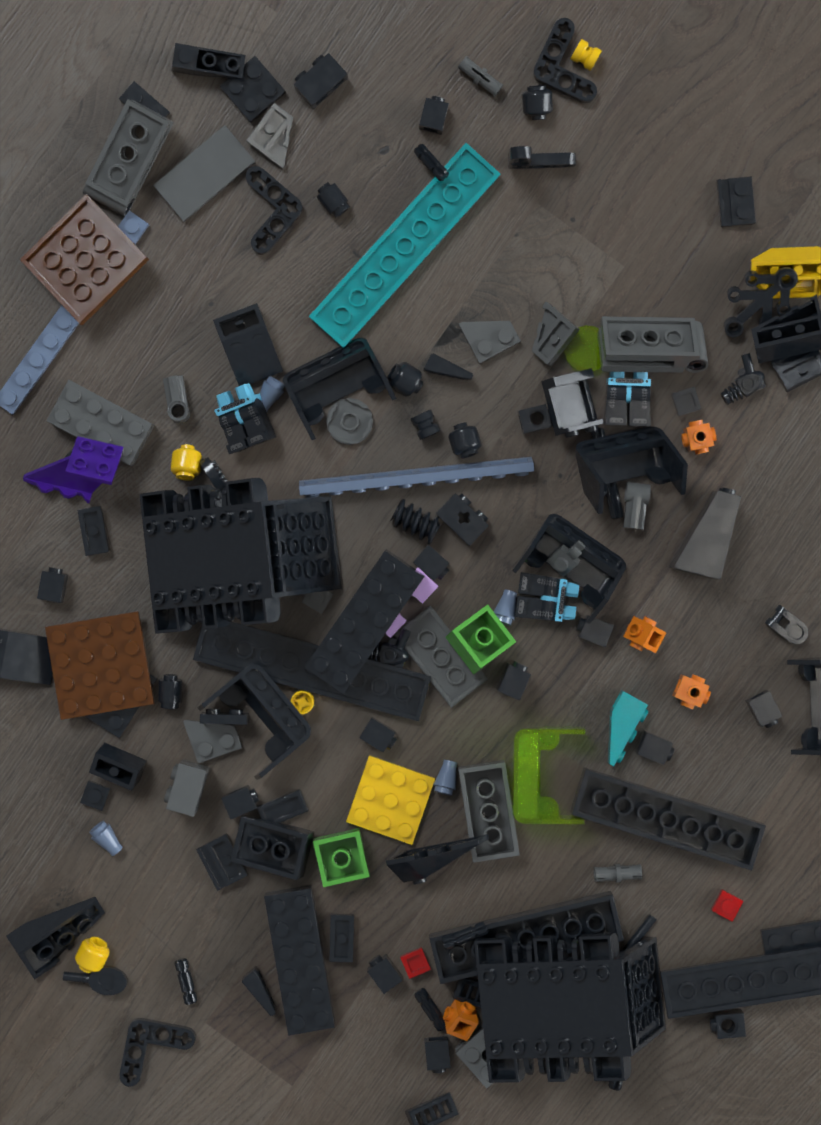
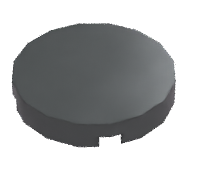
(349, 421)

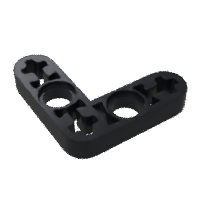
(557, 71)
(522, 158)
(280, 212)
(150, 1037)

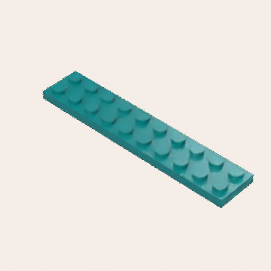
(404, 246)

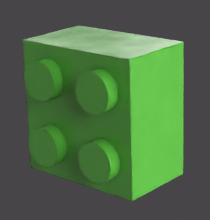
(480, 639)
(341, 857)

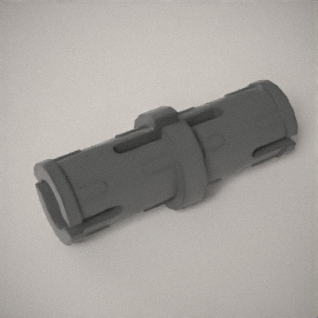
(480, 76)
(617, 873)

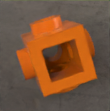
(689, 437)
(644, 634)
(683, 689)
(460, 1019)

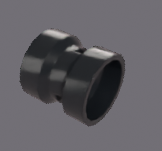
(425, 424)

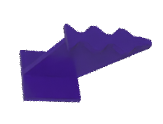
(81, 472)

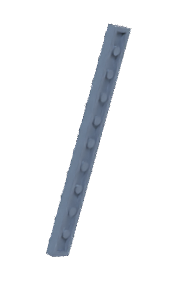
(53, 338)
(406, 478)

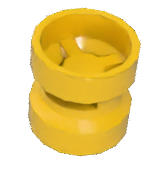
(586, 55)
(303, 705)

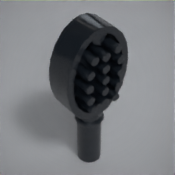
(213, 473)
(105, 982)

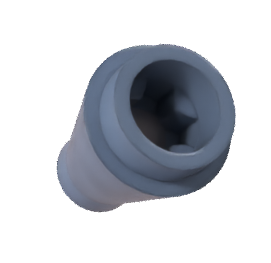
(271, 391)
(506, 607)
(446, 778)
(106, 838)

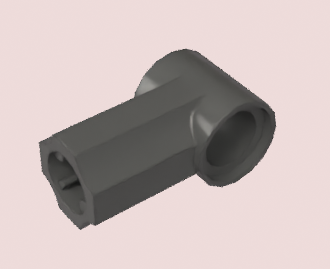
(175, 397)
(636, 499)

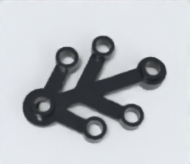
(761, 298)

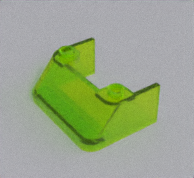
(527, 802)

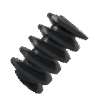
(415, 521)

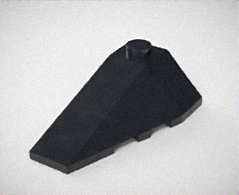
(424, 861)
(47, 937)

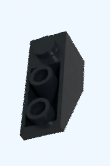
(207, 62)

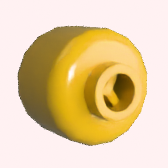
(186, 462)
(92, 954)

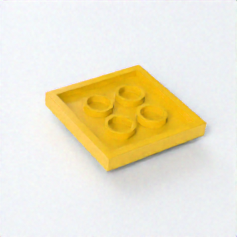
(390, 799)

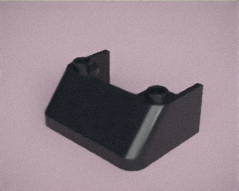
(333, 378)
(629, 456)
(598, 566)
(810, 670)
(273, 709)

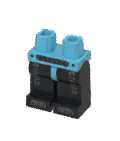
(631, 391)
(244, 420)
(551, 601)

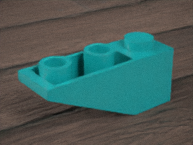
(623, 720)

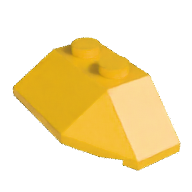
(803, 260)

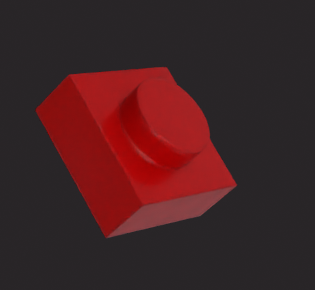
(727, 905)
(415, 962)

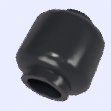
(537, 102)
(405, 379)
(465, 440)

